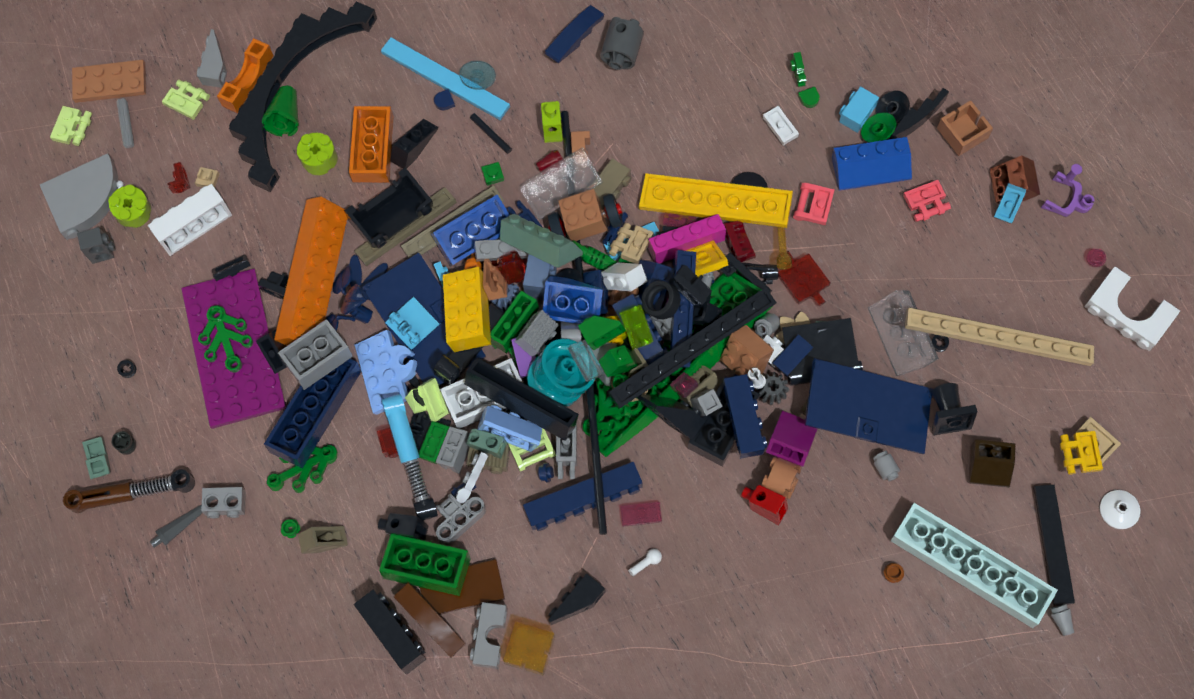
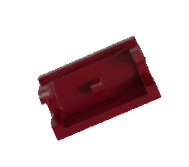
(739, 241)

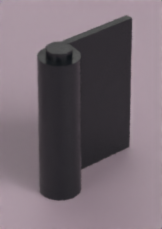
(831, 342)

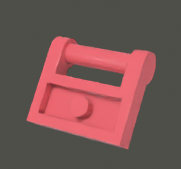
(820, 204)

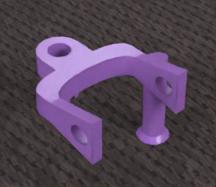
(1078, 202)

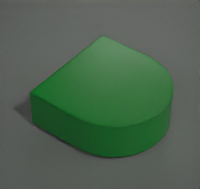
(809, 97)

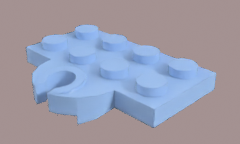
(384, 368)

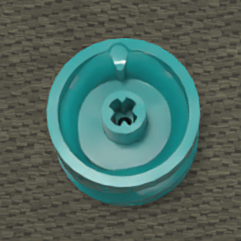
(557, 374)

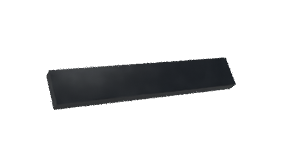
(1054, 544)

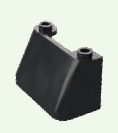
(390, 210)

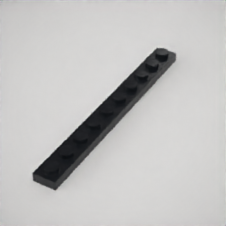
(692, 348)

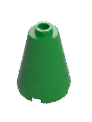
(282, 113)

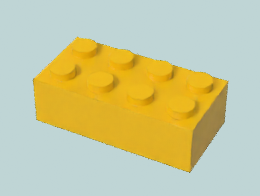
(466, 310)

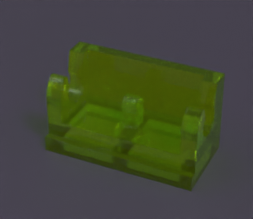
(636, 327)

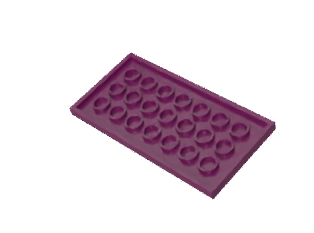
(254, 387)

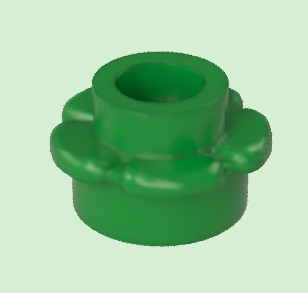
(285, 528)

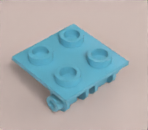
(412, 323)

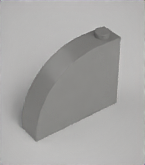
(81, 195)

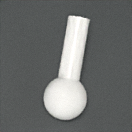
(652, 557)

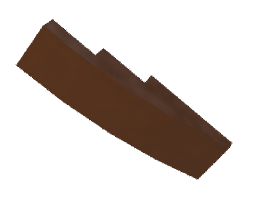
(429, 620)

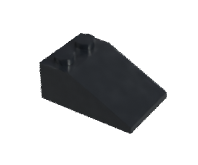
(675, 414)

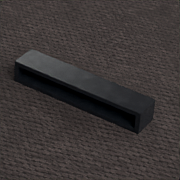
(521, 399)

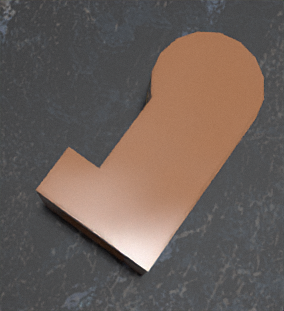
(579, 140)

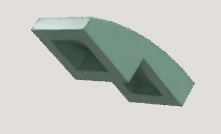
(97, 457)

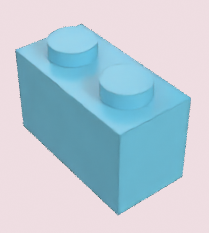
(858, 109)

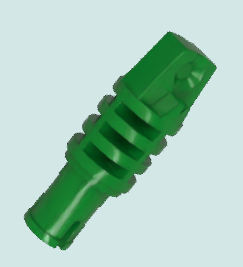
(595, 258)

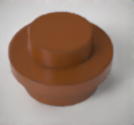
(893, 573)

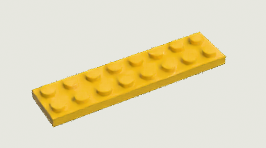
(711, 198)

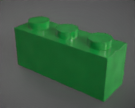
(513, 321)

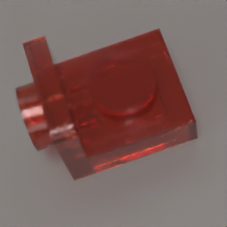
(181, 179)

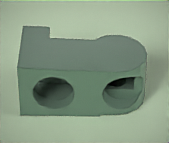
(487, 442)

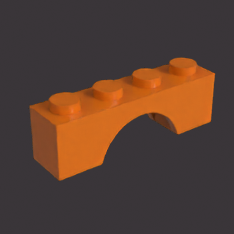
(255, 61)

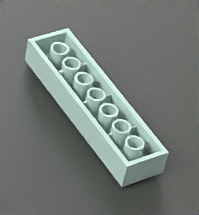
(974, 565)

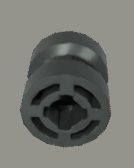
(120, 440)

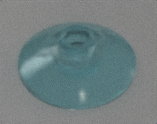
(477, 75)

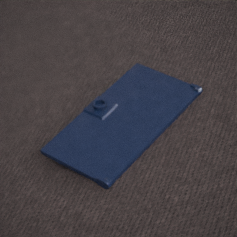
(395, 289)
(868, 406)

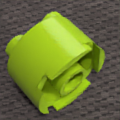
(317, 153)
(124, 198)

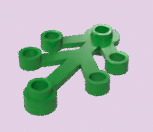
(223, 335)
(605, 407)
(320, 458)

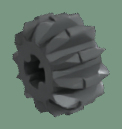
(779, 387)

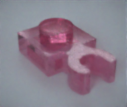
(677, 220)

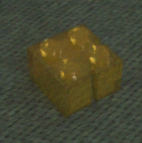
(528, 647)

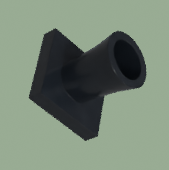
(952, 415)

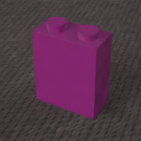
(791, 439)

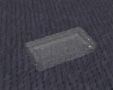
(586, 360)

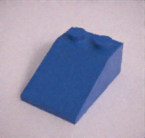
(571, 300)

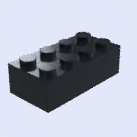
(716, 435)
(392, 635)

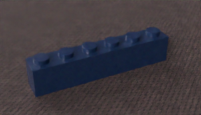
(582, 496)

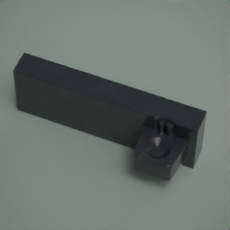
(735, 265)

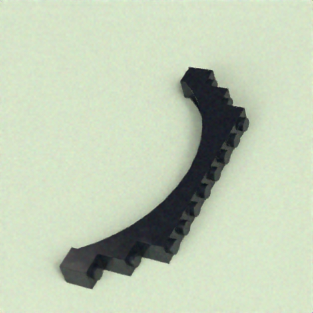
(302, 40)

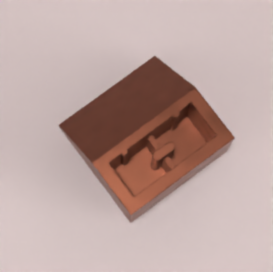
(1017, 172)

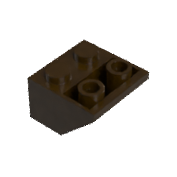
(992, 463)

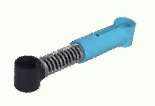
(408, 455)

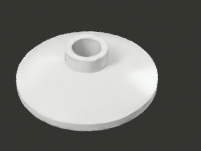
(1113, 515)

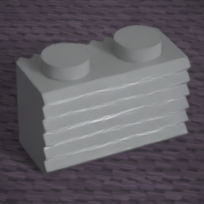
(536, 333)

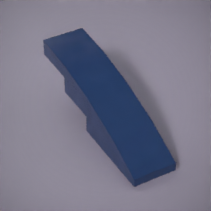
(574, 33)

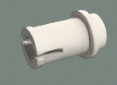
(757, 378)

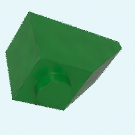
(600, 330)
(618, 361)

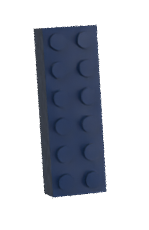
(310, 414)

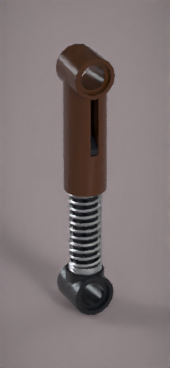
(126, 491)

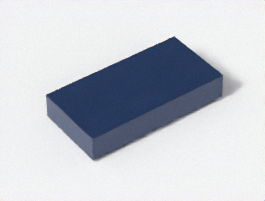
(792, 355)

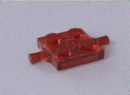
(804, 279)

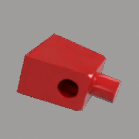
(766, 503)

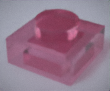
(684, 385)

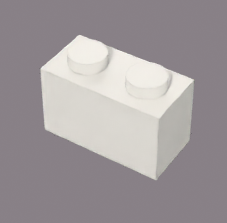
(624, 276)

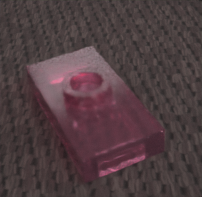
(641, 514)

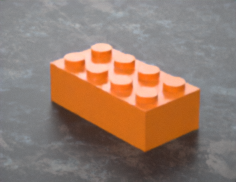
(371, 144)

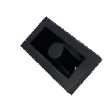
(270, 350)

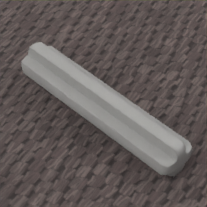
(125, 124)

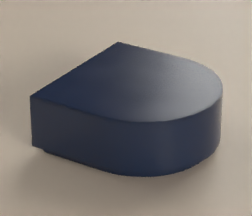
(443, 100)

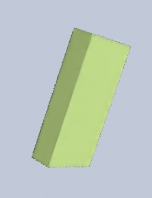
(433, 399)

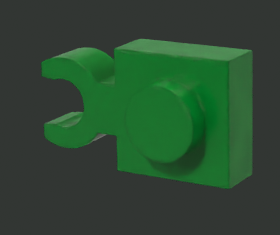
(797, 66)

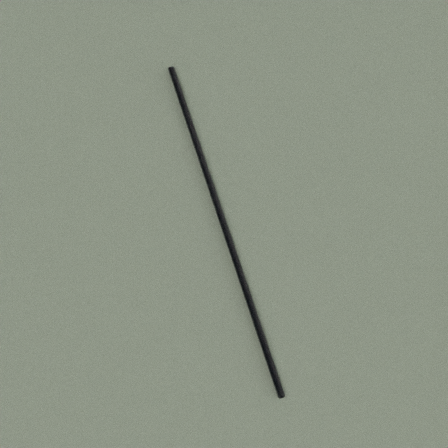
(590, 391)

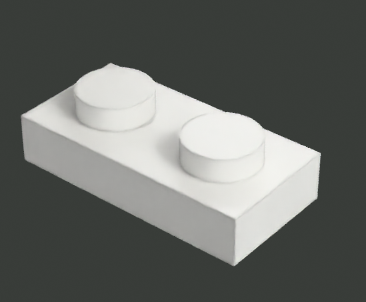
(780, 125)

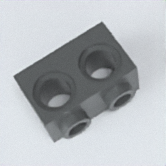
(96, 245)

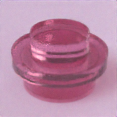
(1096, 257)

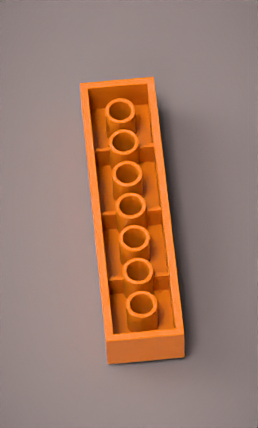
(312, 269)

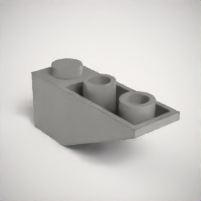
(213, 68)

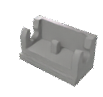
(453, 450)

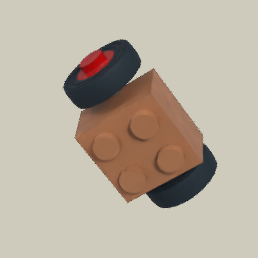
(585, 216)

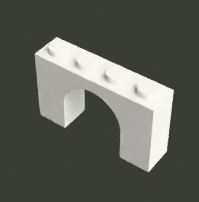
(1145, 332)

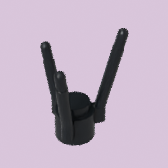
(768, 272)

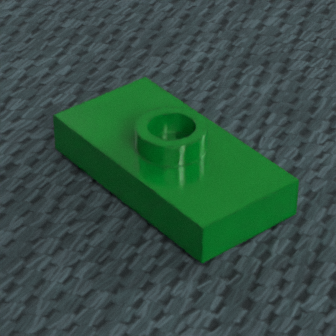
(433, 442)

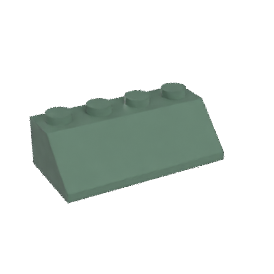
(538, 241)

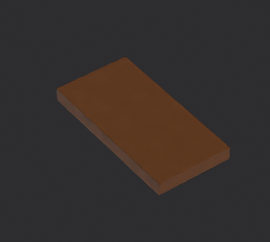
(480, 585)

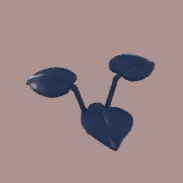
(352, 301)

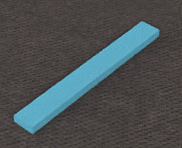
(444, 78)

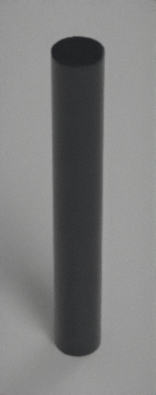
(498, 140)

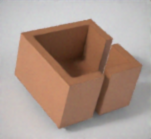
(963, 132)
(746, 351)

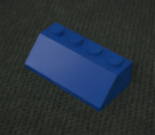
(872, 163)

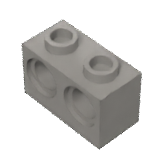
(224, 496)

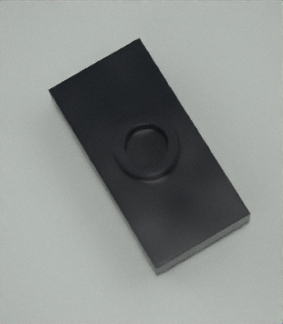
(231, 268)

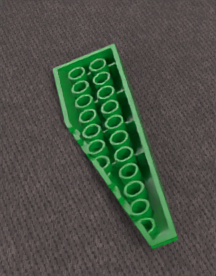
(726, 295)

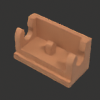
(493, 281)

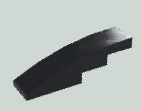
(917, 118)

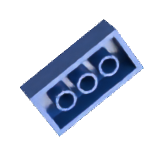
(479, 224)

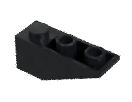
(411, 145)
(583, 597)

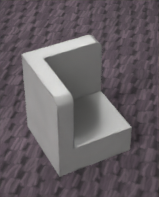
(706, 402)

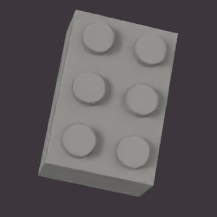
(315, 354)

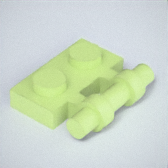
(183, 103)
(66, 124)

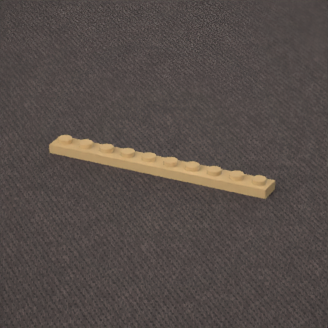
(999, 336)

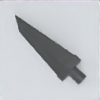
(172, 529)

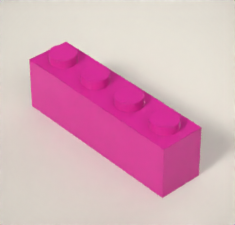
(664, 246)

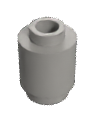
(767, 324)
(886, 466)

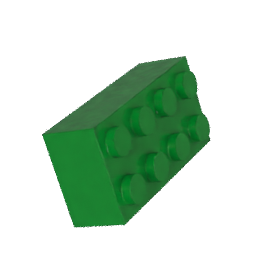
(425, 564)

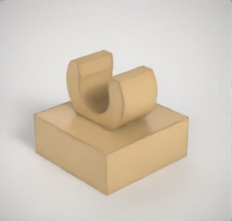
(206, 177)

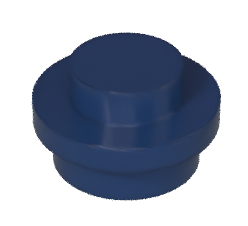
(546, 472)

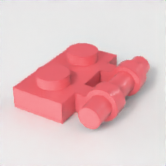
(925, 195)

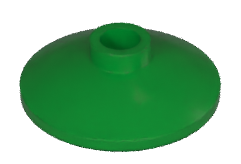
(878, 127)

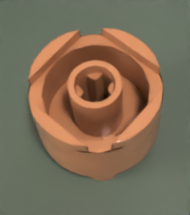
(782, 477)

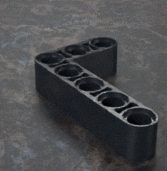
(450, 368)

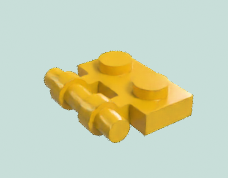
(1087, 452)

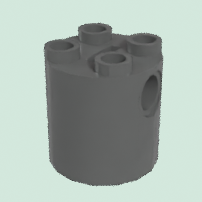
(622, 43)

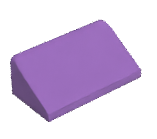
(522, 358)

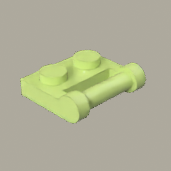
(516, 451)

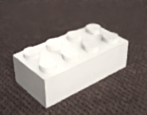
(190, 219)
(467, 404)

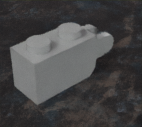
(567, 454)

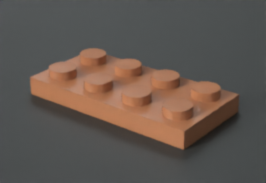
(108, 81)

